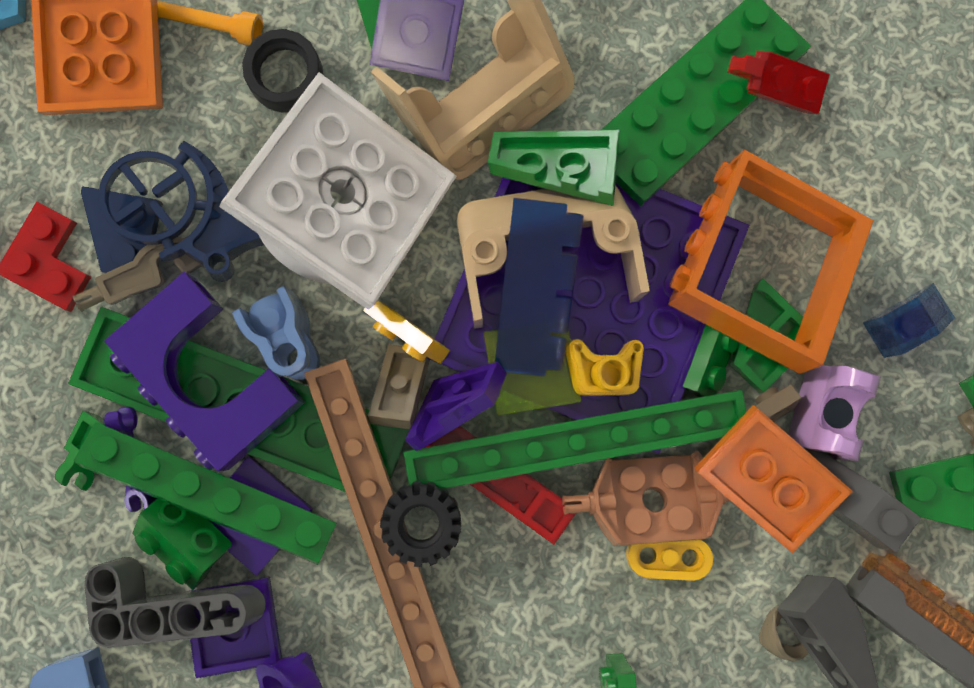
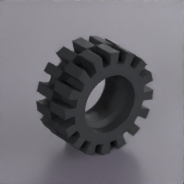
(427, 549)

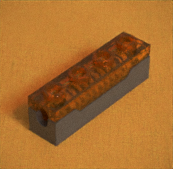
(916, 613)

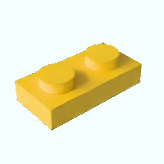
(417, 342)

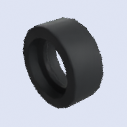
(267, 45)

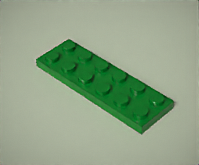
(695, 99)

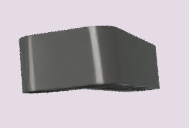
(137, 613)

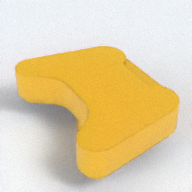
(605, 373)

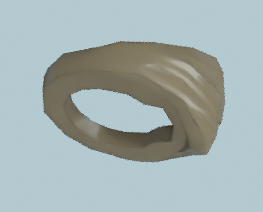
(770, 640)

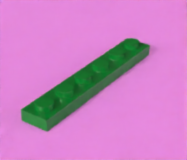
(205, 493)

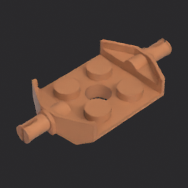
(618, 507)

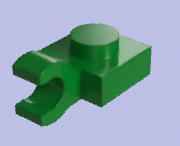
(73, 444)

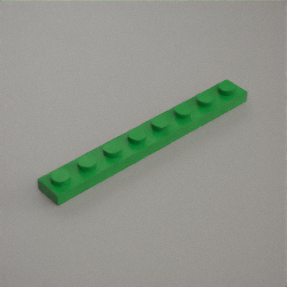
(576, 441)

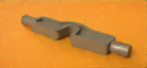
(133, 278)

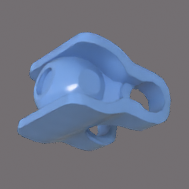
(279, 328)

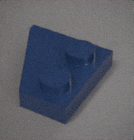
(110, 247)

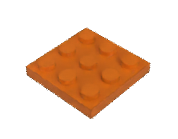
(96, 56)

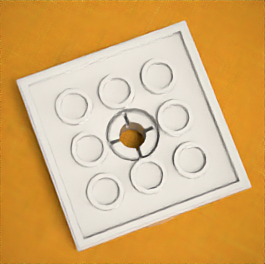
(346, 149)

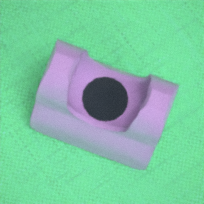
(831, 409)

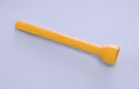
(241, 26)

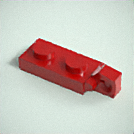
(782, 80)

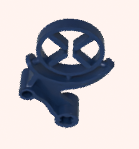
(217, 235)

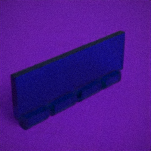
(530, 283)

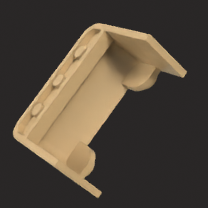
(503, 96)
(486, 227)

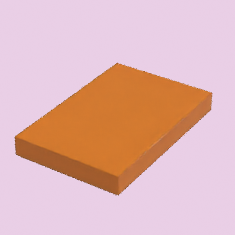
(773, 479)

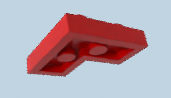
(34, 260)

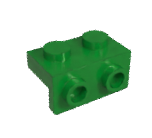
(181, 541)

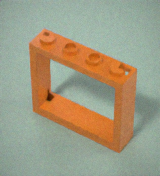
(848, 233)

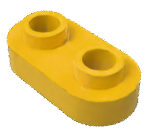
(668, 560)

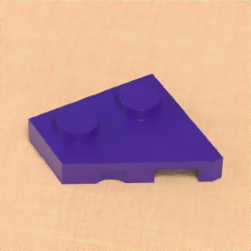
(455, 401)

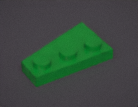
(561, 161)

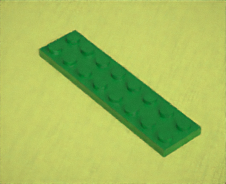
(215, 380)

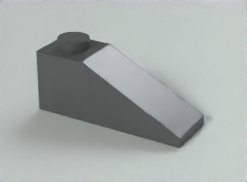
(870, 508)
(831, 631)

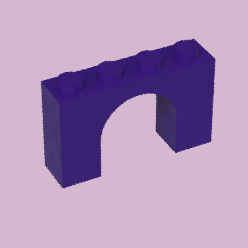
(151, 349)

